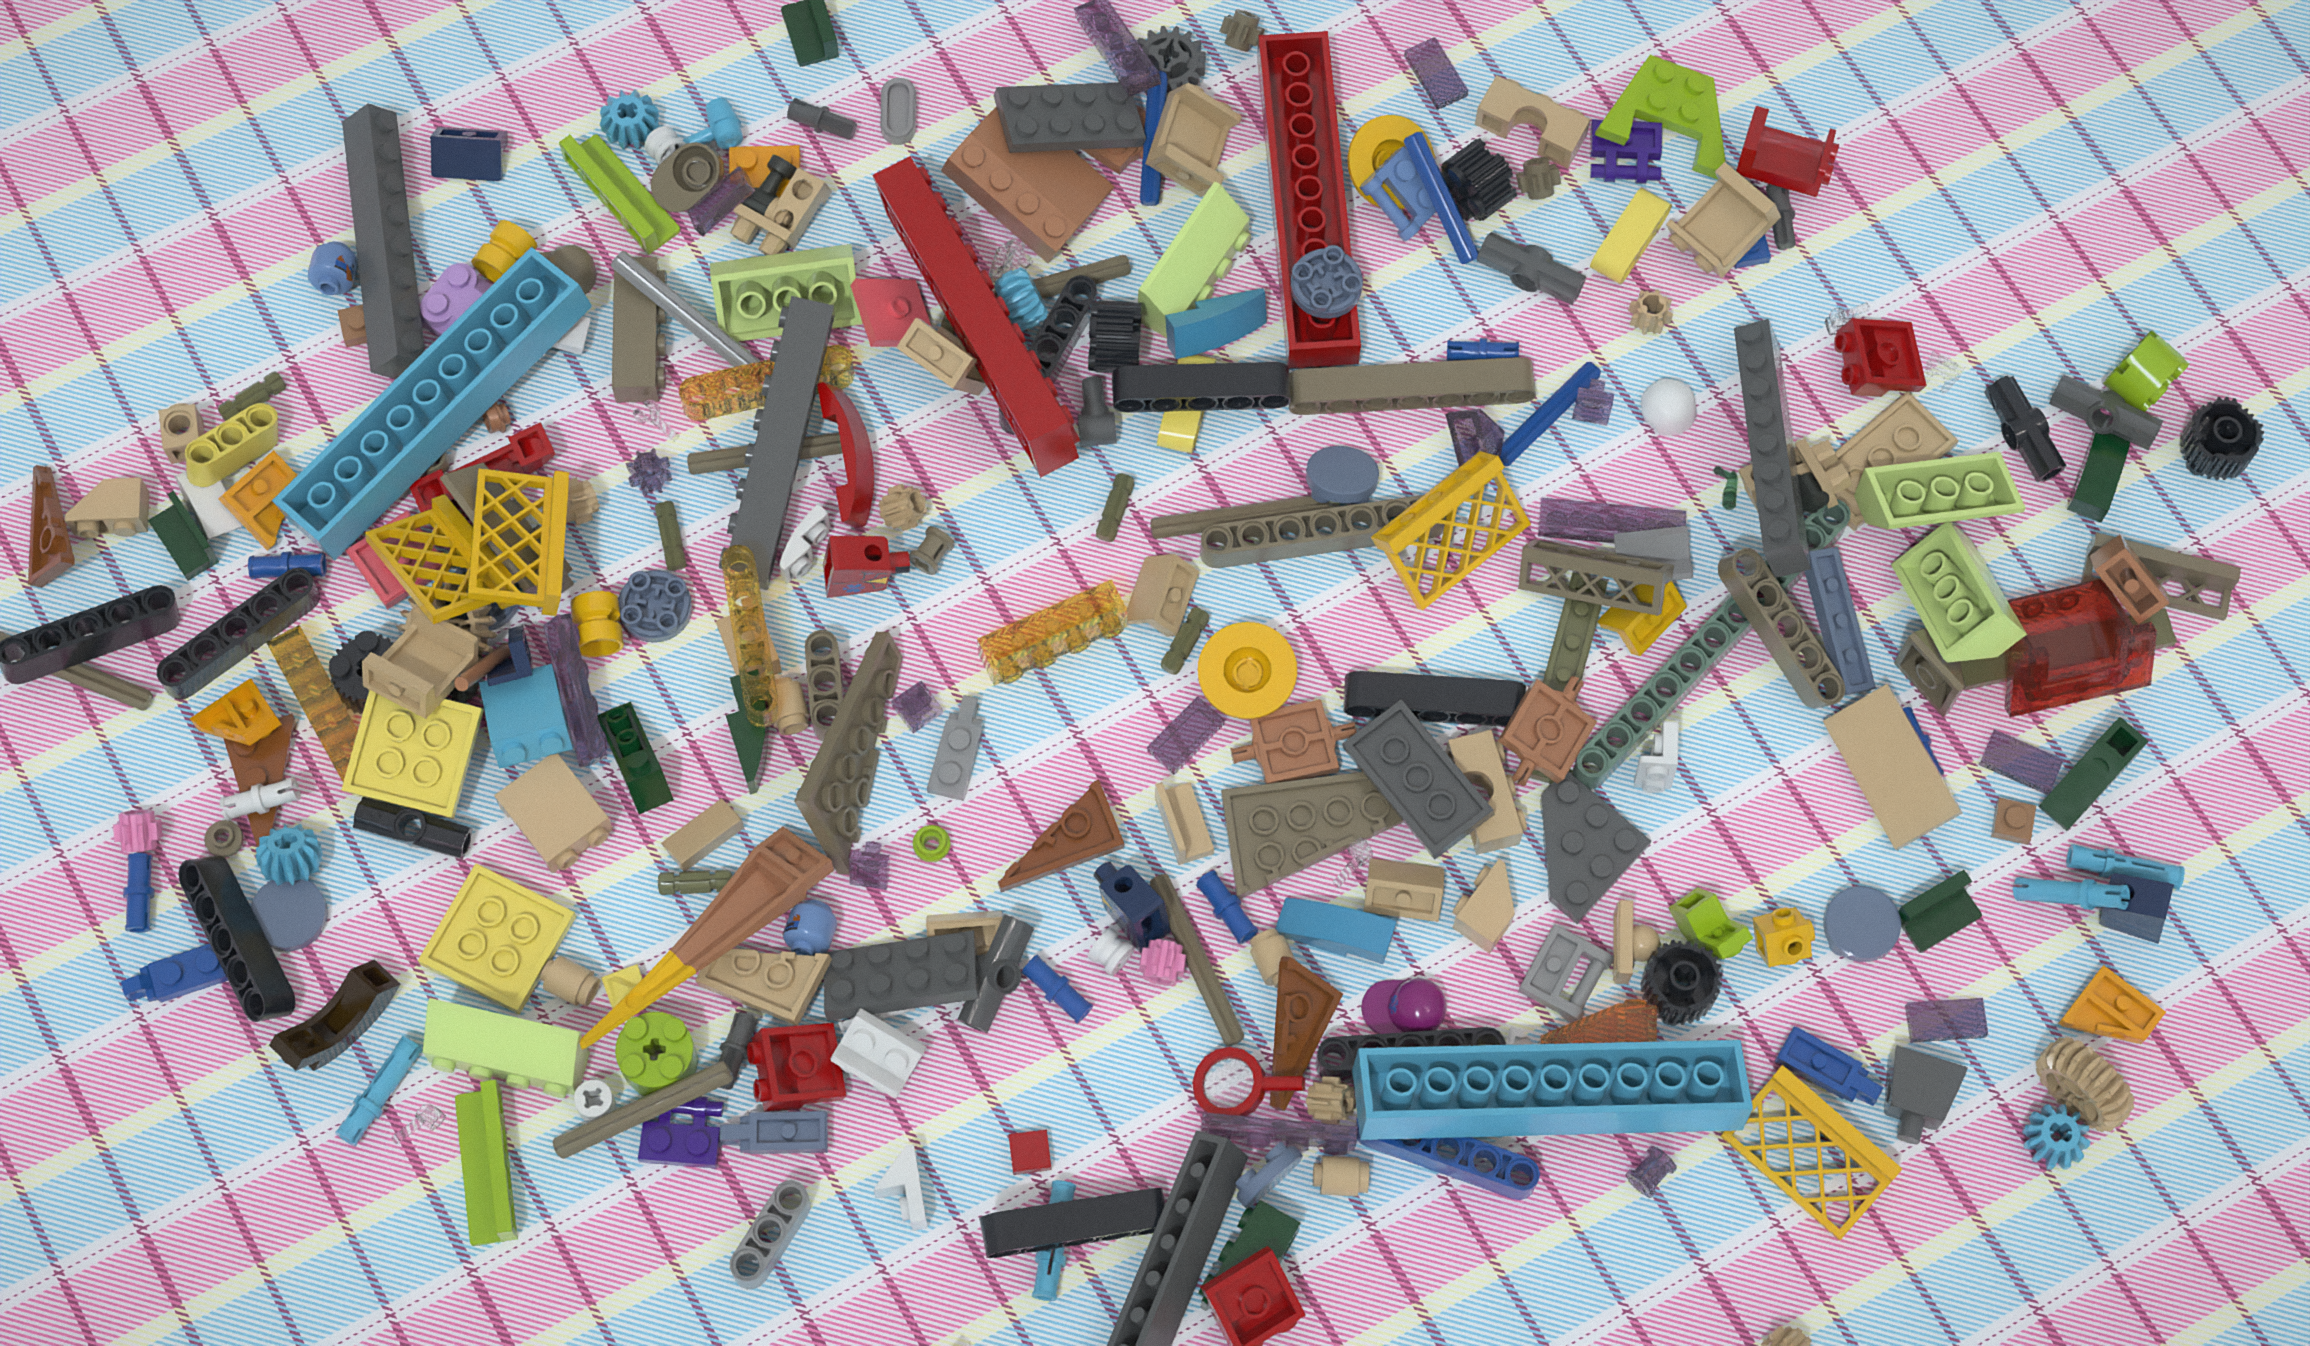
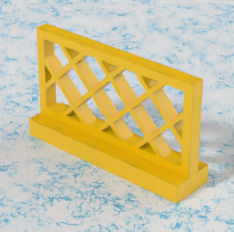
(1432, 508)
(449, 531)
(550, 534)
(1835, 1129)

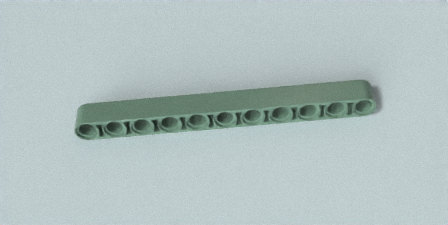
(1697, 653)

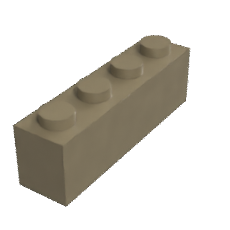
(637, 339)

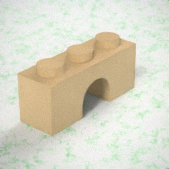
(1511, 104)
(1481, 762)

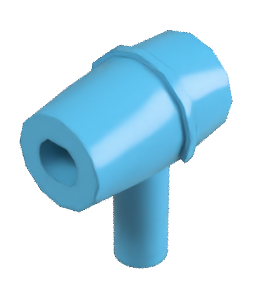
(723, 123)

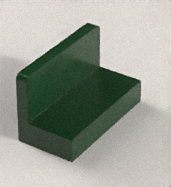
(810, 31)
(183, 539)
(1939, 912)

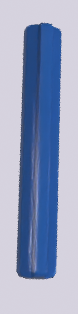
(1150, 177)
(1441, 197)
(1547, 413)

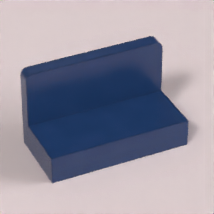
(467, 153)
(519, 665)

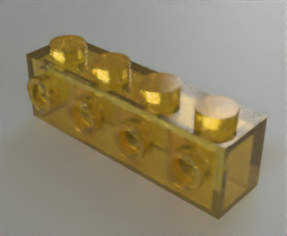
(1053, 633)

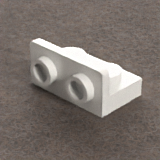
(1658, 770)
(878, 1053)

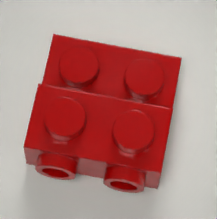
(1879, 357)
(795, 1066)
(1253, 1300)

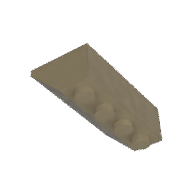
(463, 489)

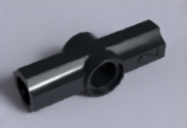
(2025, 429)
(391, 820)

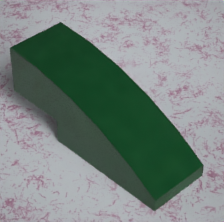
(2099, 476)
(749, 740)

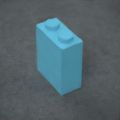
(526, 717)

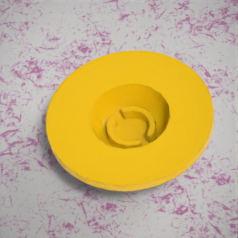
(1374, 145)
(1247, 670)

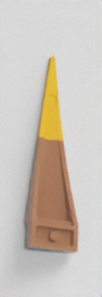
(759, 892)

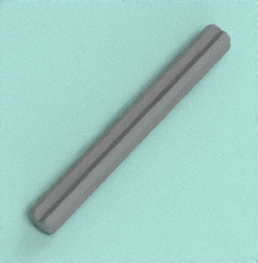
(681, 310)

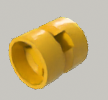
(505, 247)
(597, 623)

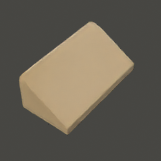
(703, 835)
(983, 923)

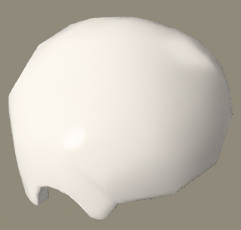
(1669, 406)

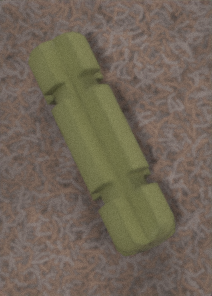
(252, 395)
(1115, 507)
(670, 536)
(1185, 641)
(693, 881)

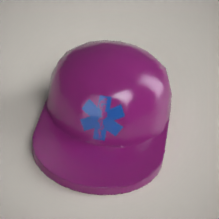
(1404, 1006)

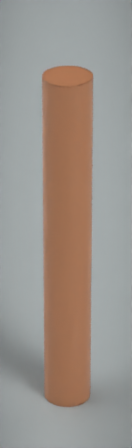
(482, 667)

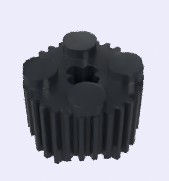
(1478, 181)
(1114, 335)
(2221, 439)
(347, 667)
(1681, 962)

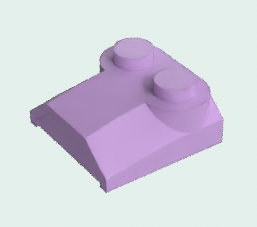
(451, 297)

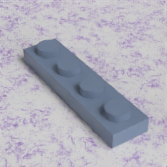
(1838, 620)

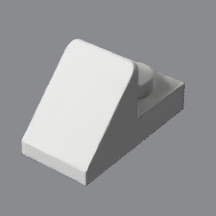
(904, 1179)

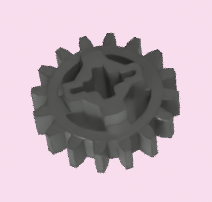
(1186, 61)

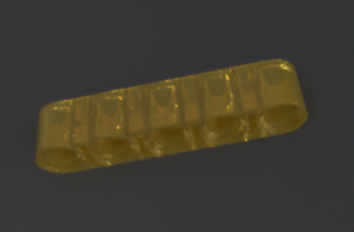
(747, 379)
(750, 619)
(316, 695)

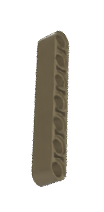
(1411, 386)
(1304, 526)

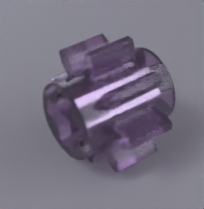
(640, 476)

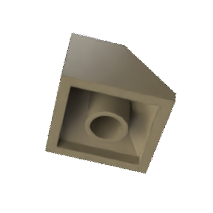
(1929, 672)

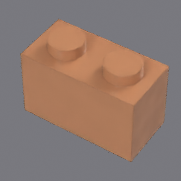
(2129, 579)

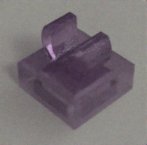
(1593, 404)
(917, 707)
(869, 867)

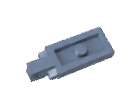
(778, 1132)

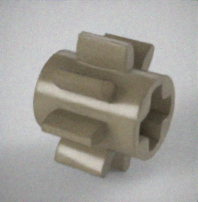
(1241, 30)
(1538, 178)

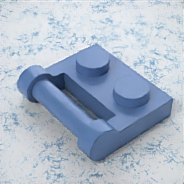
(1405, 183)

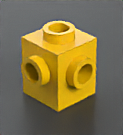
(1783, 936)

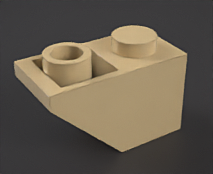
(111, 507)
(1488, 911)

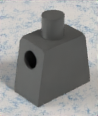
(1919, 1091)

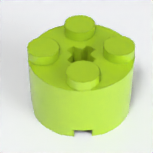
(2146, 372)
(642, 1038)

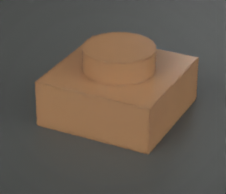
(353, 325)
(2013, 821)

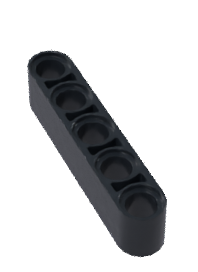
(1057, 340)
(1201, 387)
(77, 648)
(230, 650)
(1433, 697)
(236, 938)
(1348, 1045)
(1071, 1223)

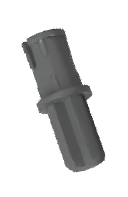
(821, 119)
(1783, 228)
(736, 1043)

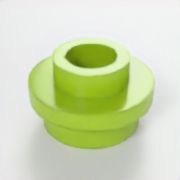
(927, 833)

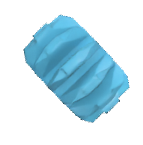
(628, 118)
(1021, 298)
(289, 854)
(2064, 1151)

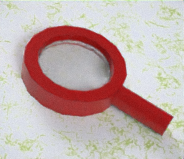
(1235, 1083)

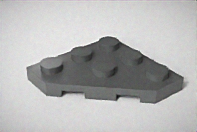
(1584, 846)

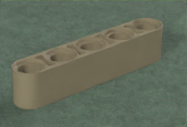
(1797, 634)

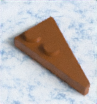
(49, 540)
(262, 764)
(1079, 836)
(1302, 1016)

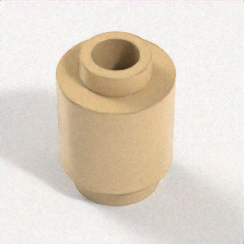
(792, 707)
(1267, 951)
(570, 981)
(1341, 1176)

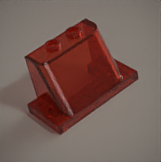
(2075, 649)

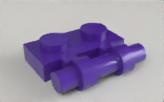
(1642, 145)
(681, 1143)

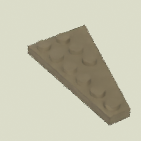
(846, 760)
(1297, 824)

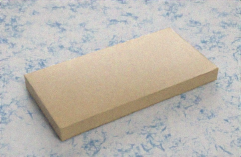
(1897, 436)
(1892, 767)

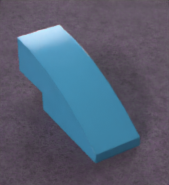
(1215, 322)
(1336, 929)

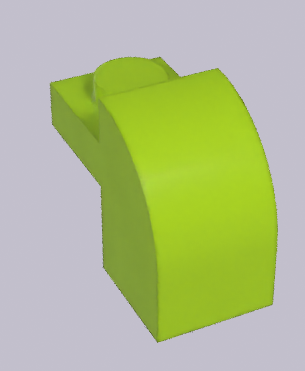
(1706, 924)

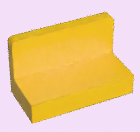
(1643, 629)

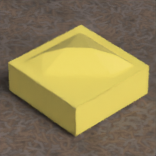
(621, 983)

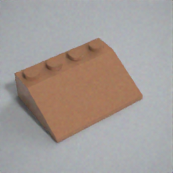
(1033, 194)

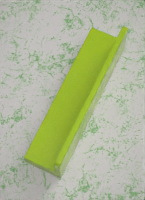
(619, 192)
(486, 1165)

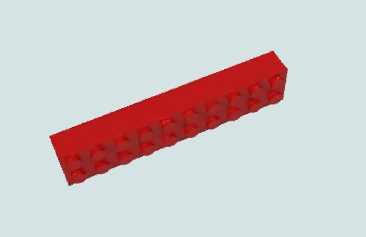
(1305, 185)
(978, 316)

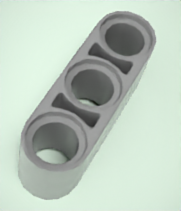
(770, 1216)

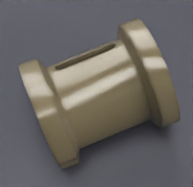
(931, 550)

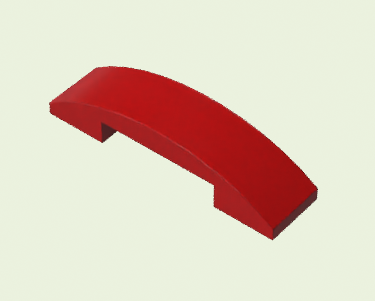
(523, 455)
(857, 495)

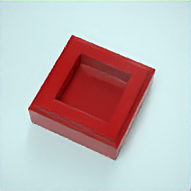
(1030, 1152)

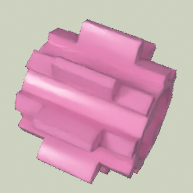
(137, 830)
(1162, 962)

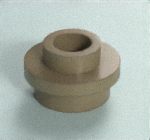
(226, 848)

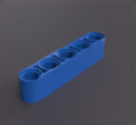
(1462, 1166)

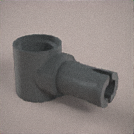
(1096, 421)

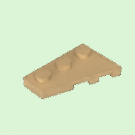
(767, 981)

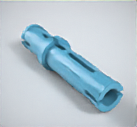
(2108, 862)
(2085, 893)
(370, 1103)
(1046, 1285)

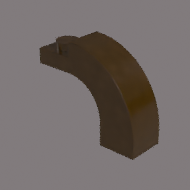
(341, 1021)

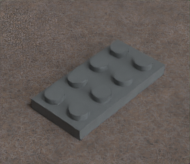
(1068, 117)
(1418, 779)
(901, 975)

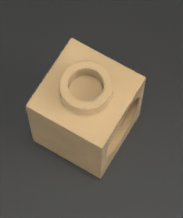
(172, 420)

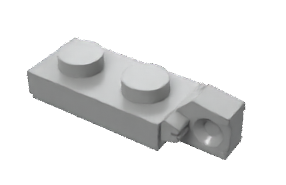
(957, 752)

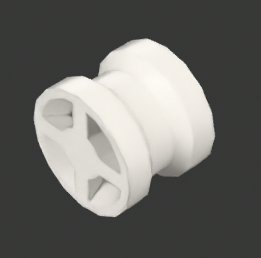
(662, 143)
(1111, 951)
(598, 1105)

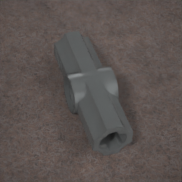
(1531, 268)
(2125, 421)
(997, 973)

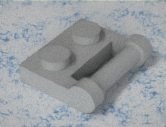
(1555, 965)

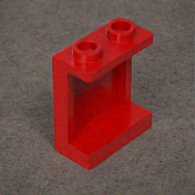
(1786, 158)

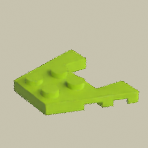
(1680, 101)

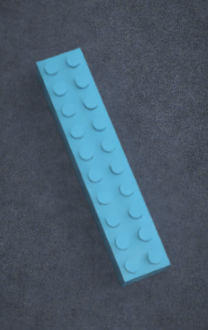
(432, 403)
(1551, 1089)

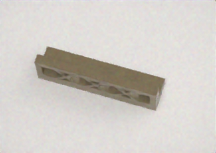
(1597, 563)
(2179, 568)

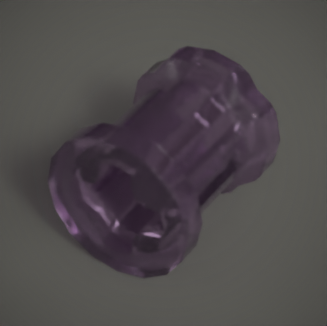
(1655, 1162)

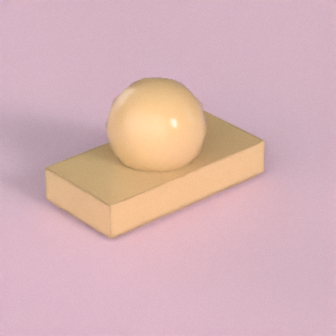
(1630, 942)

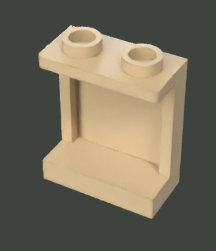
(1191, 138)
(1724, 222)
(942, 356)
(421, 664)
(554, 812)

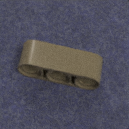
(821, 670)

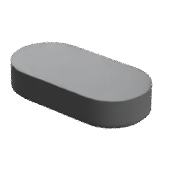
(898, 111)

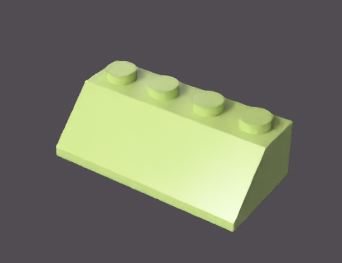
(1195, 259)
(755, 289)
(1937, 491)
(1957, 597)
(503, 1048)

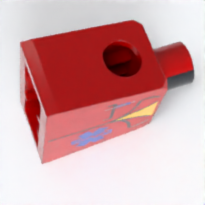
(860, 565)

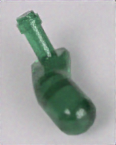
(1729, 494)

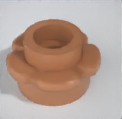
(496, 418)

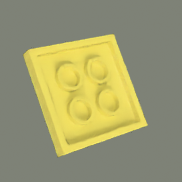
(412, 757)
(497, 938)

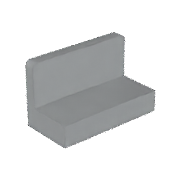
(1658, 545)

